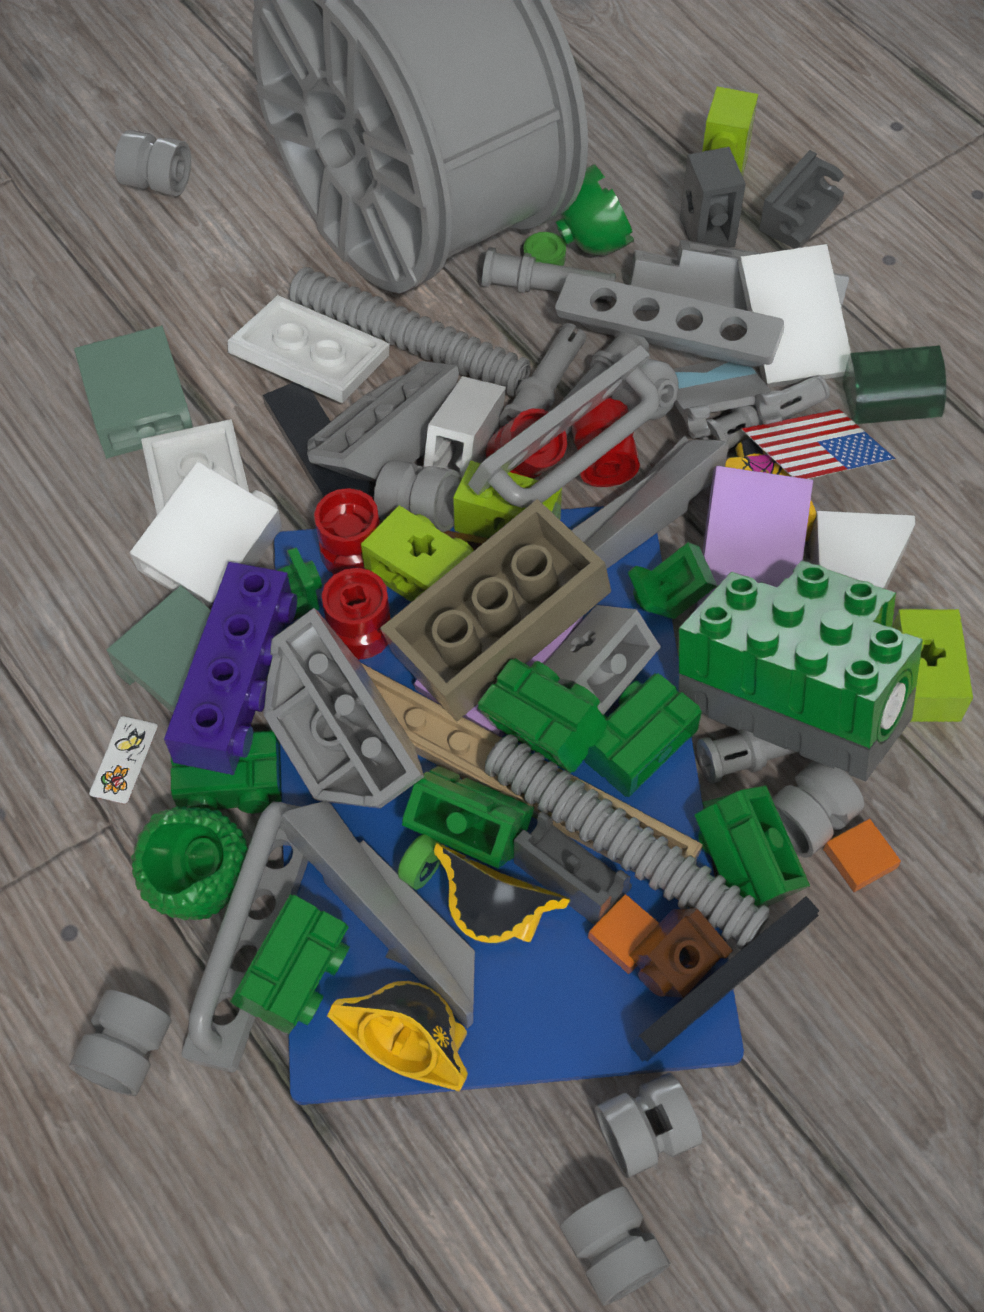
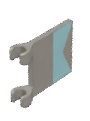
(720, 387)

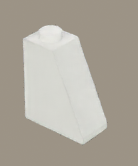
(464, 425)
(860, 544)

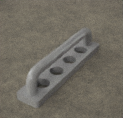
(752, 350)
(495, 468)
(224, 1045)

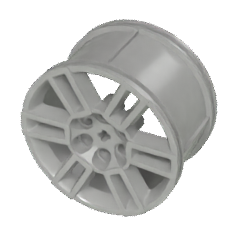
(421, 123)

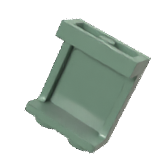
(132, 389)
(162, 646)

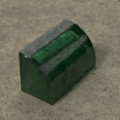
(895, 384)

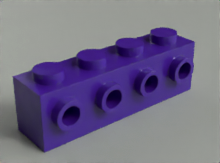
(230, 669)

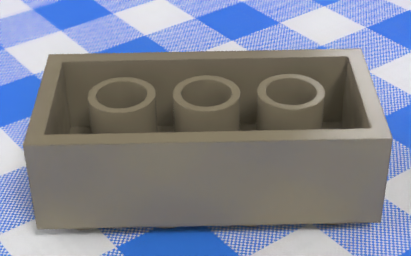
(497, 607)

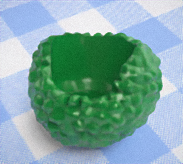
(188, 862)

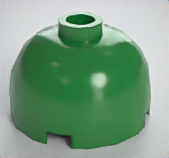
(595, 218)

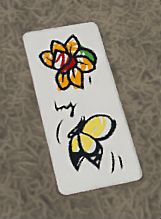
(123, 760)

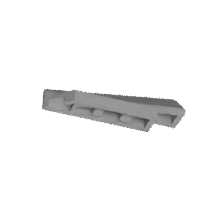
(386, 905)

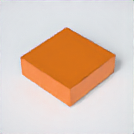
(862, 855)
(622, 931)

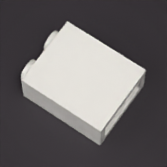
(204, 529)

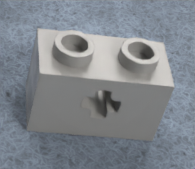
(605, 653)

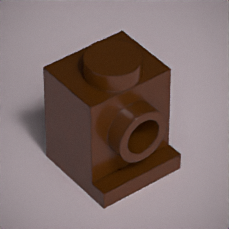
(659, 953)

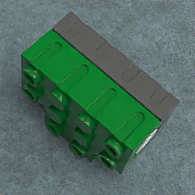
(804, 665)

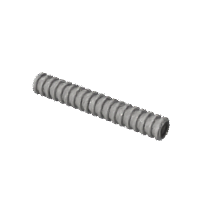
(408, 329)
(625, 840)

